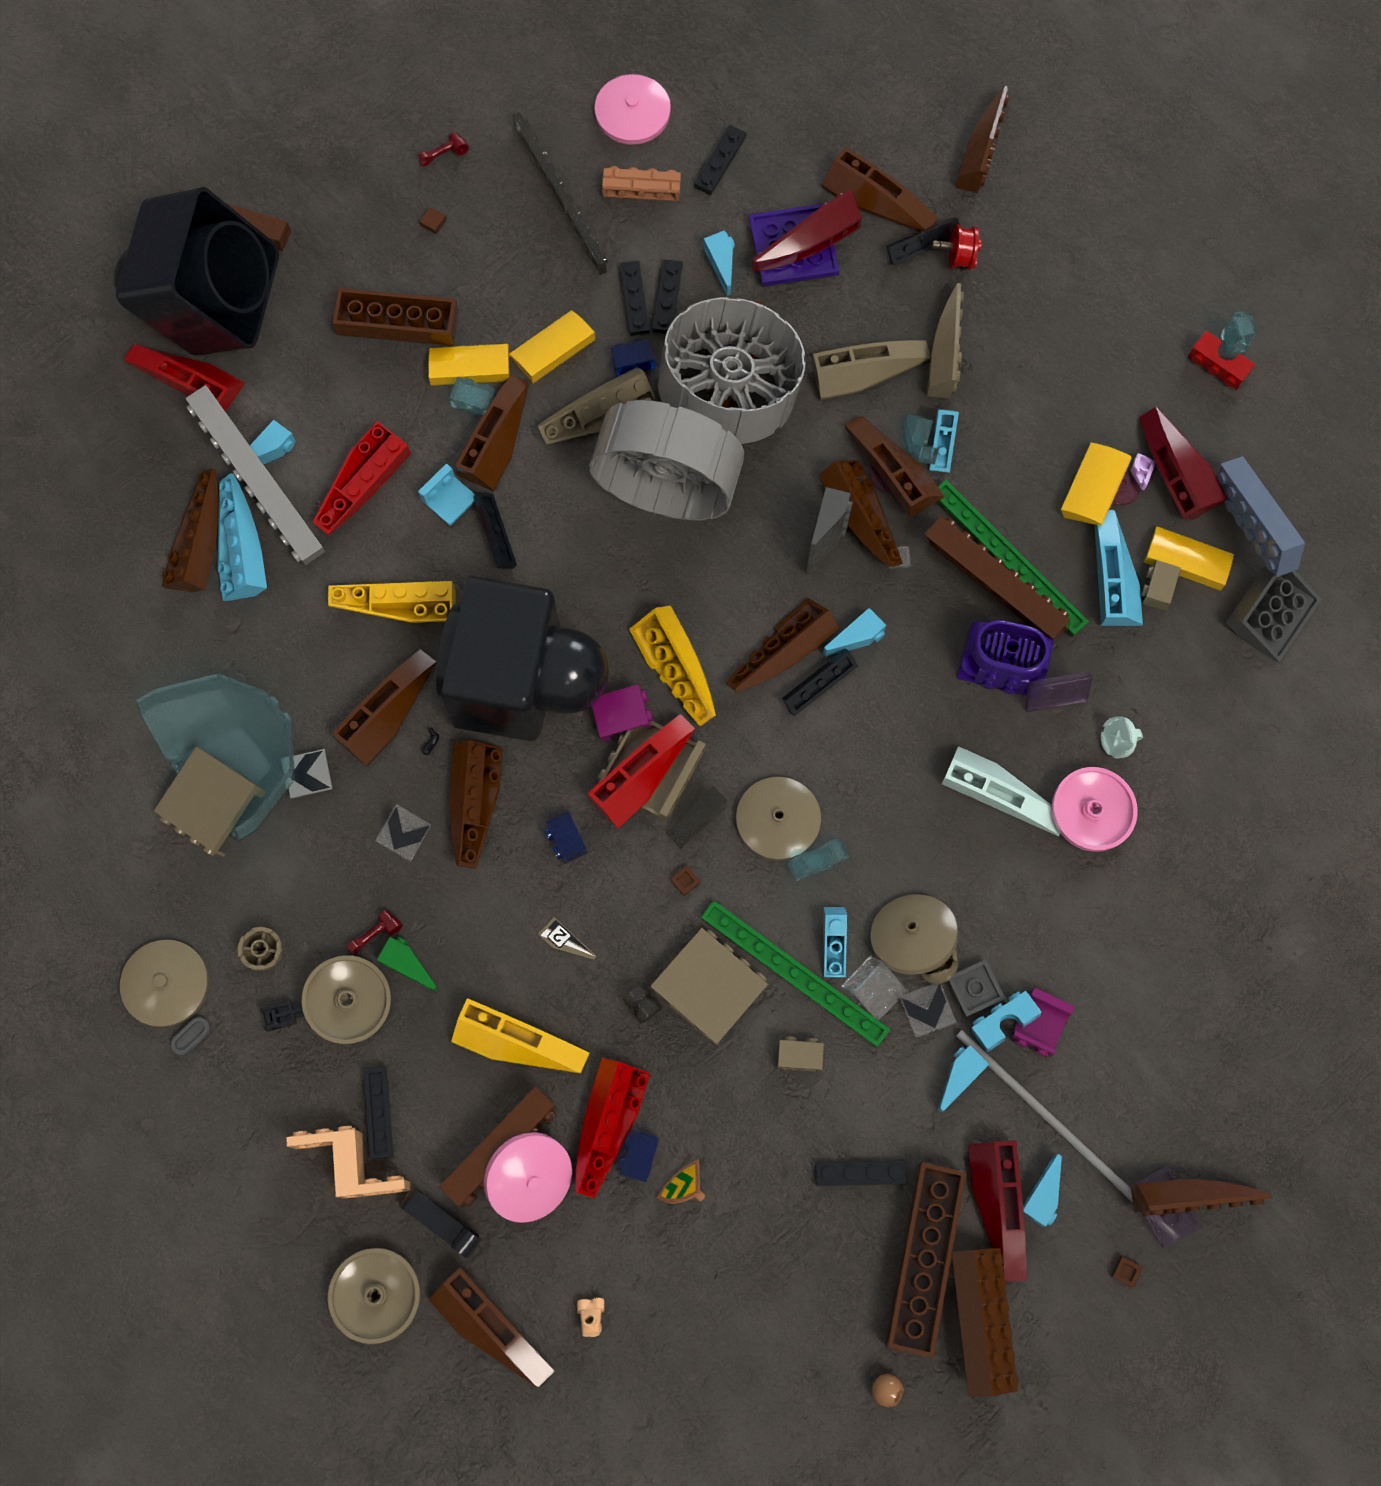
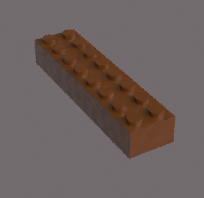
(996, 579)
(925, 1260)

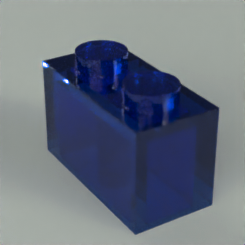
(632, 355)
(566, 838)
(638, 1156)

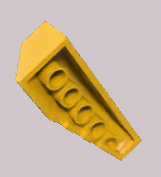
(673, 657)

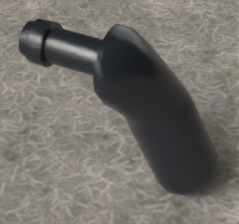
(431, 744)

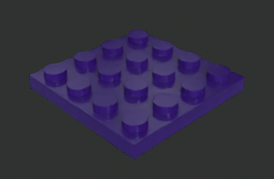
(770, 227)

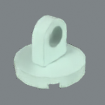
(1120, 737)

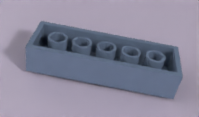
(1260, 517)

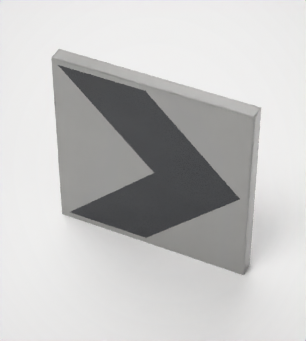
(311, 774)

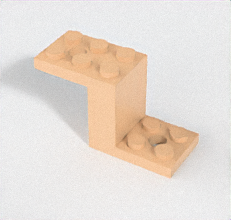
(348, 1162)

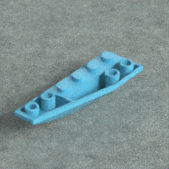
(238, 545)
(1116, 576)

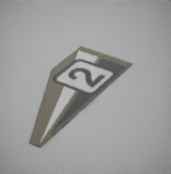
(561, 938)

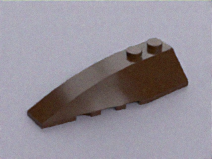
(792, 641)

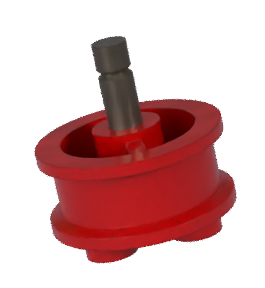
(962, 247)

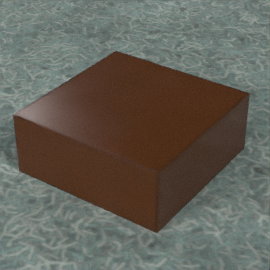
(432, 220)
(685, 880)
(1127, 1272)

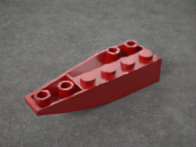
(361, 476)

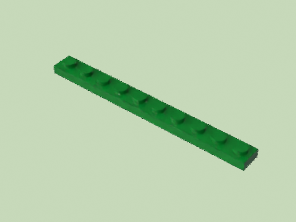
(997, 545)
(795, 974)

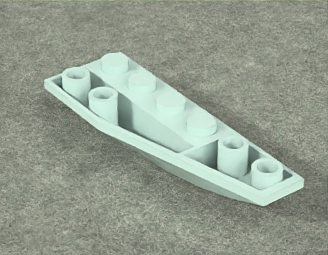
(998, 788)

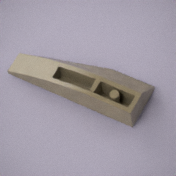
(945, 350)
(865, 365)
(588, 412)

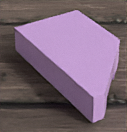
(1142, 469)

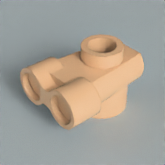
(590, 1312)

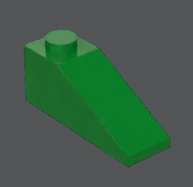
(402, 960)

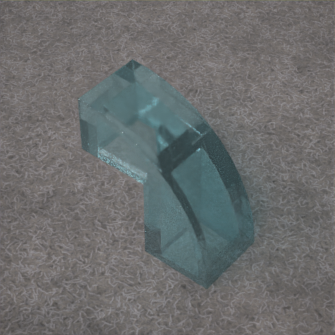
(916, 437)
(816, 861)

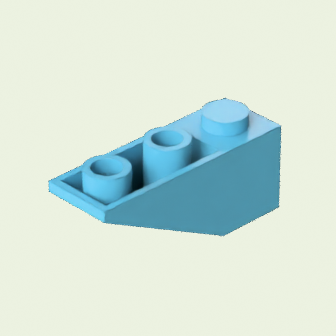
(834, 941)

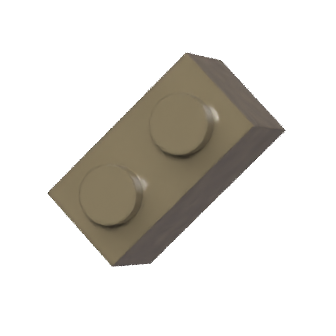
(1160, 586)
(800, 1055)

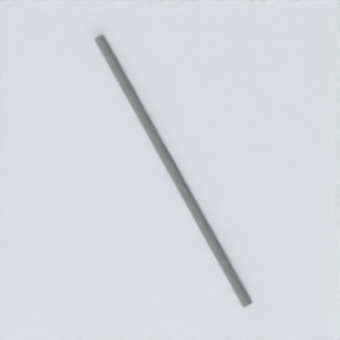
(1047, 1116)

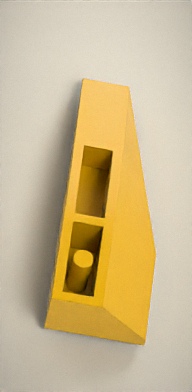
(398, 601)
(513, 1041)

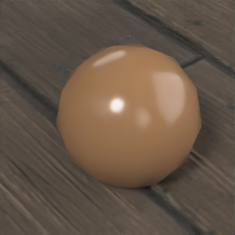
(887, 1390)

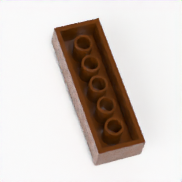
(395, 316)
(524, 1118)
(985, 1322)

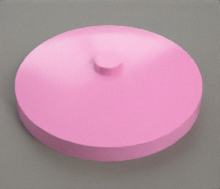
(632, 109)
(1094, 809)
(527, 1177)

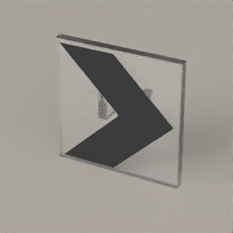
(403, 832)
(927, 1009)

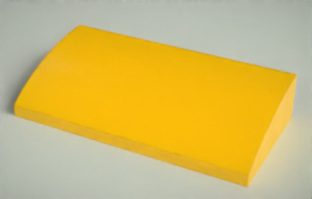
(553, 346)
(476, 362)
(1095, 484)
(1197, 560)

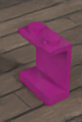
(622, 711)
(1045, 1030)

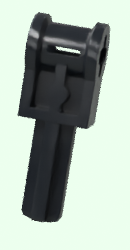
(282, 1014)

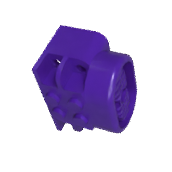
(1005, 656)

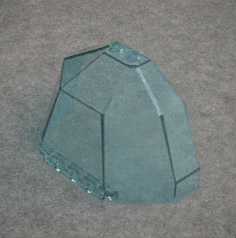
(231, 724)

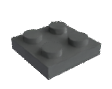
(976, 988)

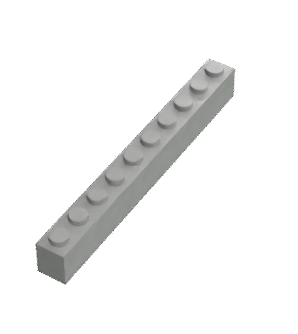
(256, 476)

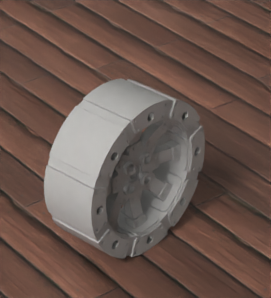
(730, 368)
(667, 460)

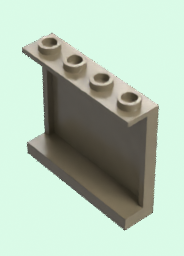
(673, 784)
(206, 800)
(709, 985)

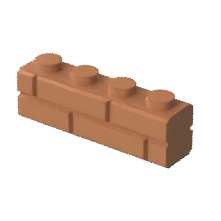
(641, 184)

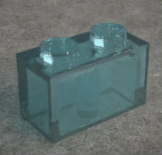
(1238, 333)
(471, 396)

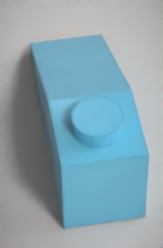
(720, 253)
(944, 438)
(273, 442)
(858, 634)
(961, 1074)
(1044, 1196)

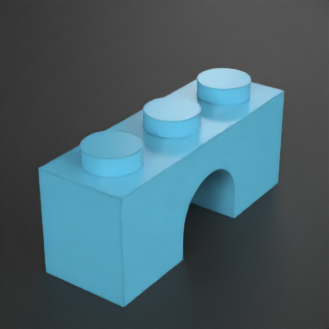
(1019, 1008)

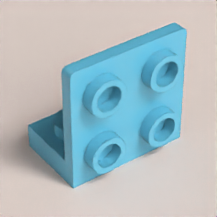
(446, 495)

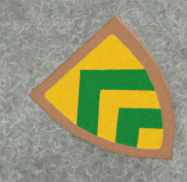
(683, 1185)

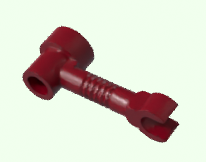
(455, 143)
(387, 923)

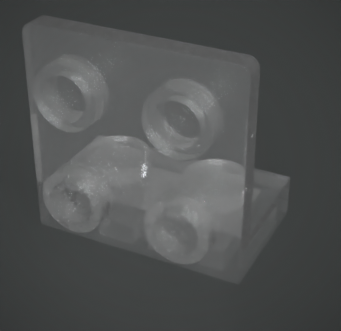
(874, 987)

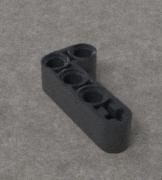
(440, 1222)

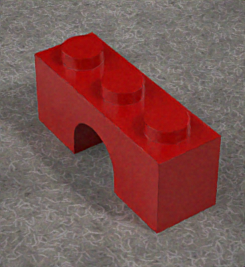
(1231, 372)

